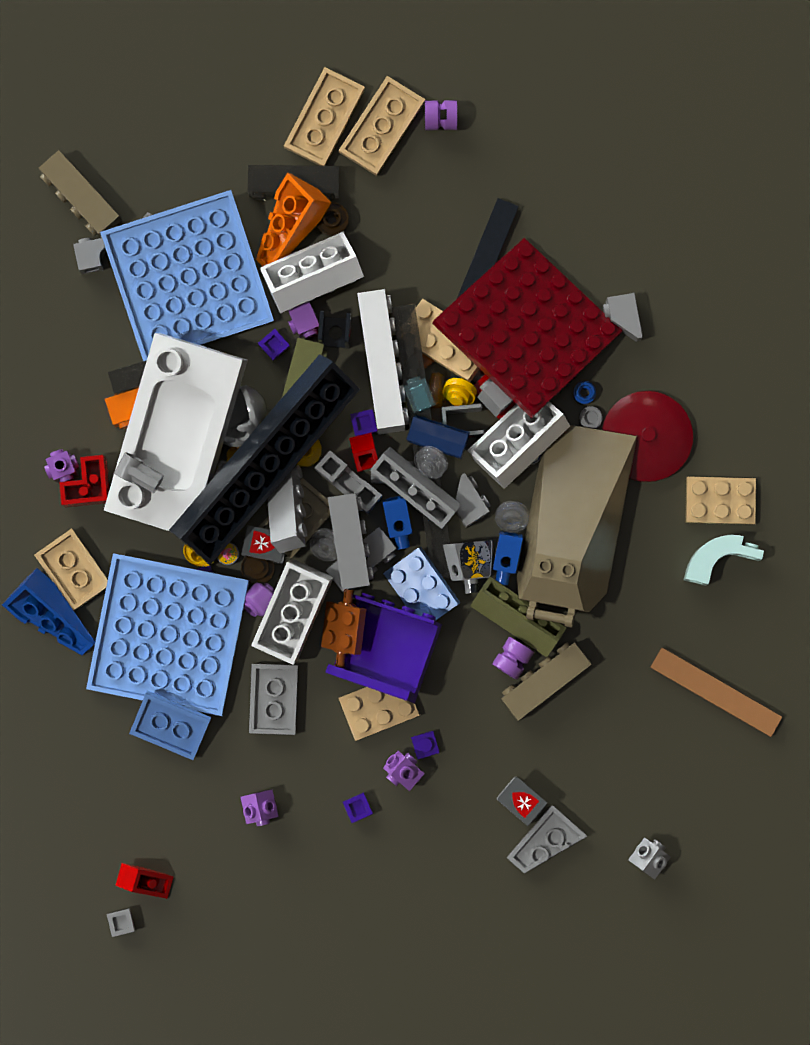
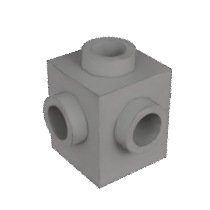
(650, 857)

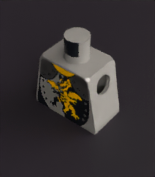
(469, 562)

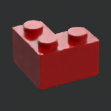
(92, 488)

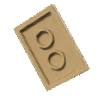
(720, 500)
(72, 569)
(374, 711)

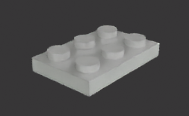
(273, 699)

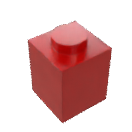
(363, 451)

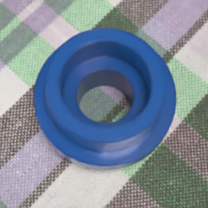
(584, 385)

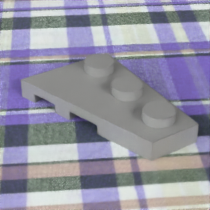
(545, 839)

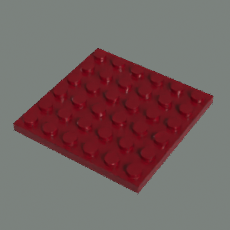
(527, 327)

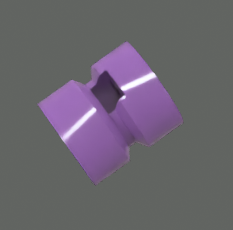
(432, 115)
(513, 658)

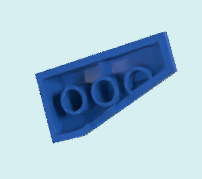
(42, 604)

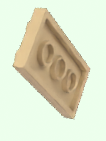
(324, 117)
(381, 125)
(439, 347)

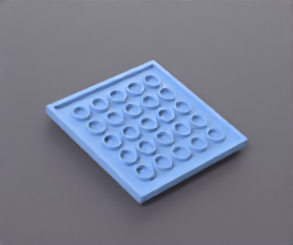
(188, 273)
(167, 633)

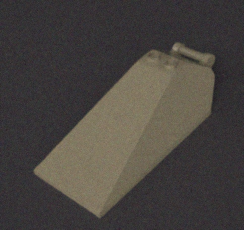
(574, 522)

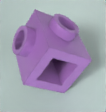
(69, 469)
(403, 770)
(259, 807)

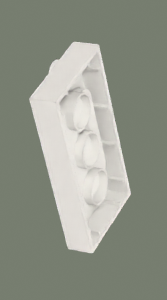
(177, 428)

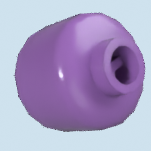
(258, 599)

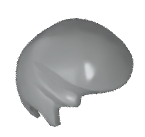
(246, 416)

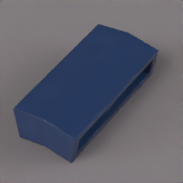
(438, 435)

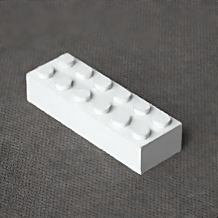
(381, 361)

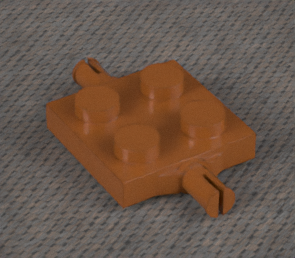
(343, 628)

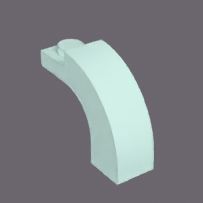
(703, 560)

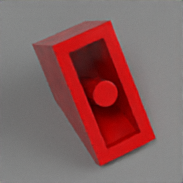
(144, 881)

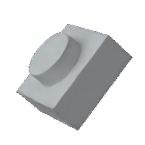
(121, 922)

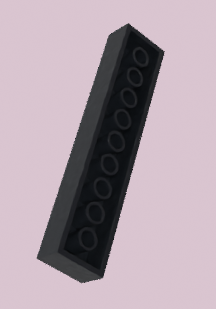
(265, 459)

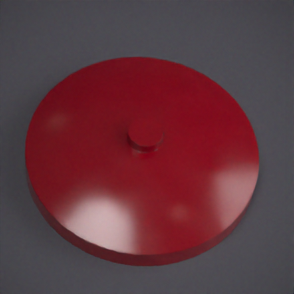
(661, 432)

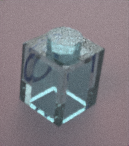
(419, 394)

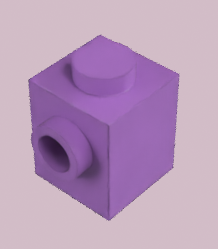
(303, 321)

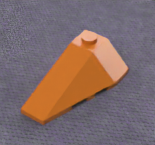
(294, 216)

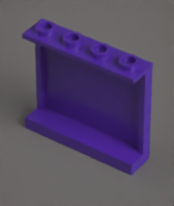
(393, 649)

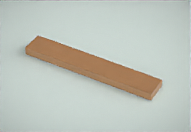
(716, 692)

